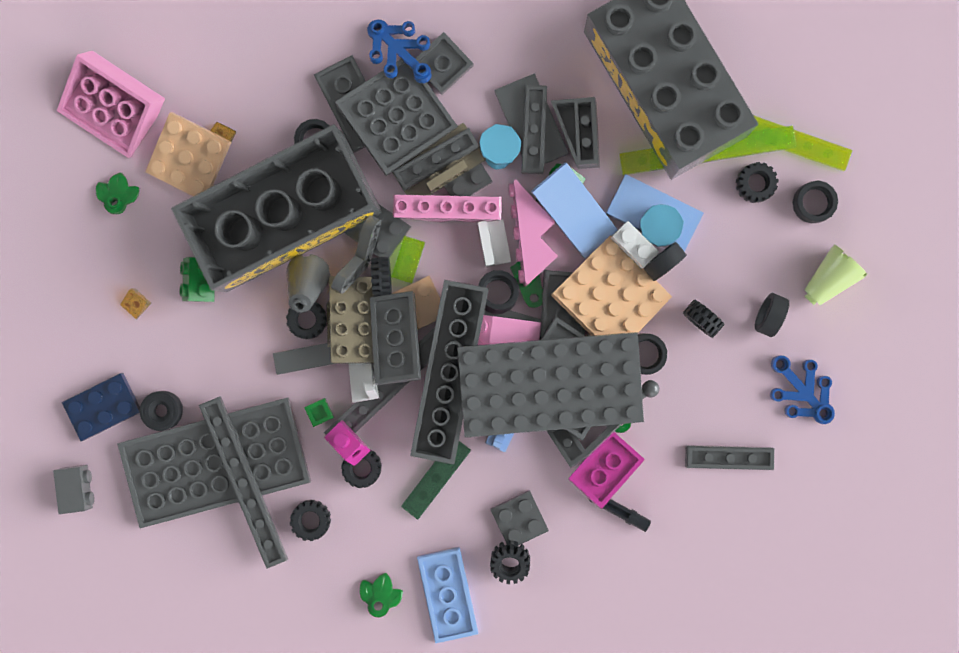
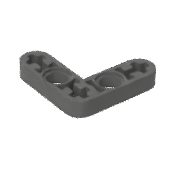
(362, 257)

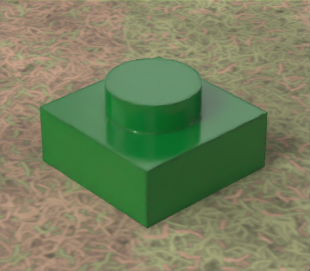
(319, 412)

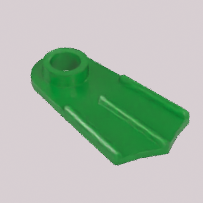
(533, 287)

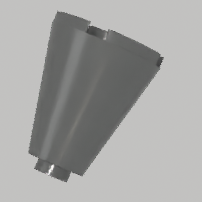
(306, 280)

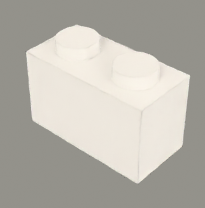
(634, 244)

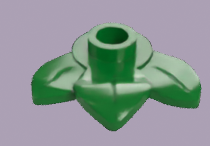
(116, 190)
(382, 592)

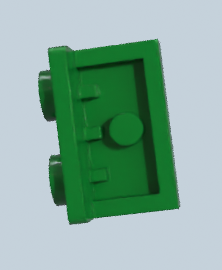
(194, 283)

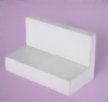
(494, 242)
(362, 382)

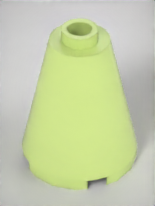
(833, 276)

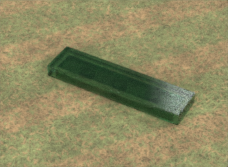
(432, 483)

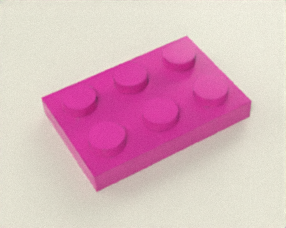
(606, 470)

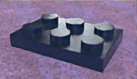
(101, 407)

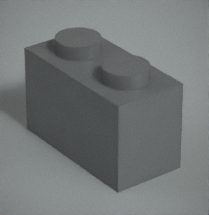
(73, 489)

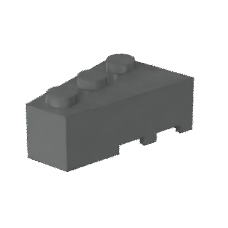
(580, 129)

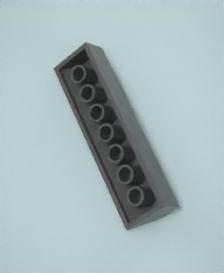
(441, 401)

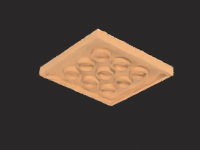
(611, 293)

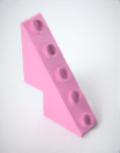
(447, 208)
(531, 224)

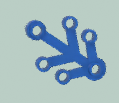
(398, 47)
(805, 392)

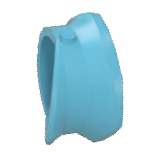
(500, 146)
(661, 225)

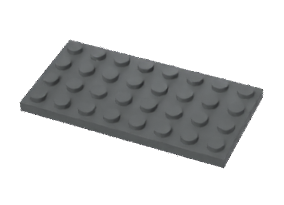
(550, 384)
(183, 474)

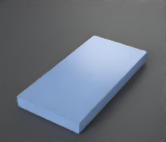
(636, 197)
(574, 210)
(447, 595)

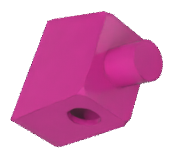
(347, 443)

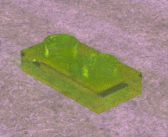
(408, 259)

